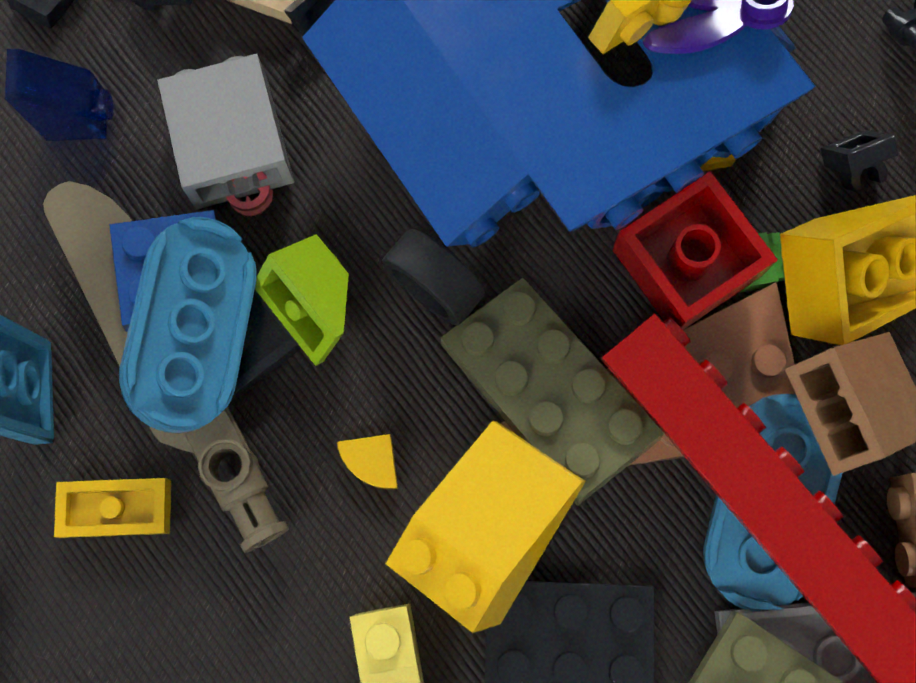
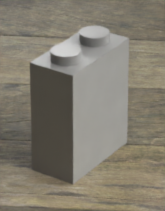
(224, 130)

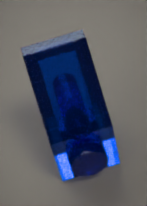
(57, 97)

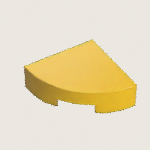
(371, 460)

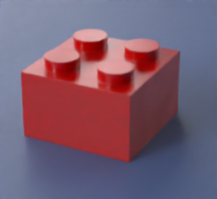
(693, 252)

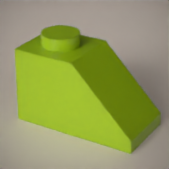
(307, 294)

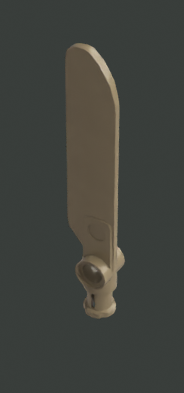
(81, 225)

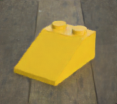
(851, 271)
(485, 527)

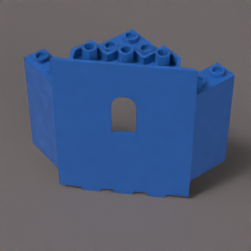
(507, 99)

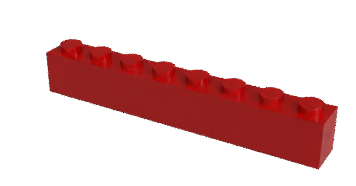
(769, 499)

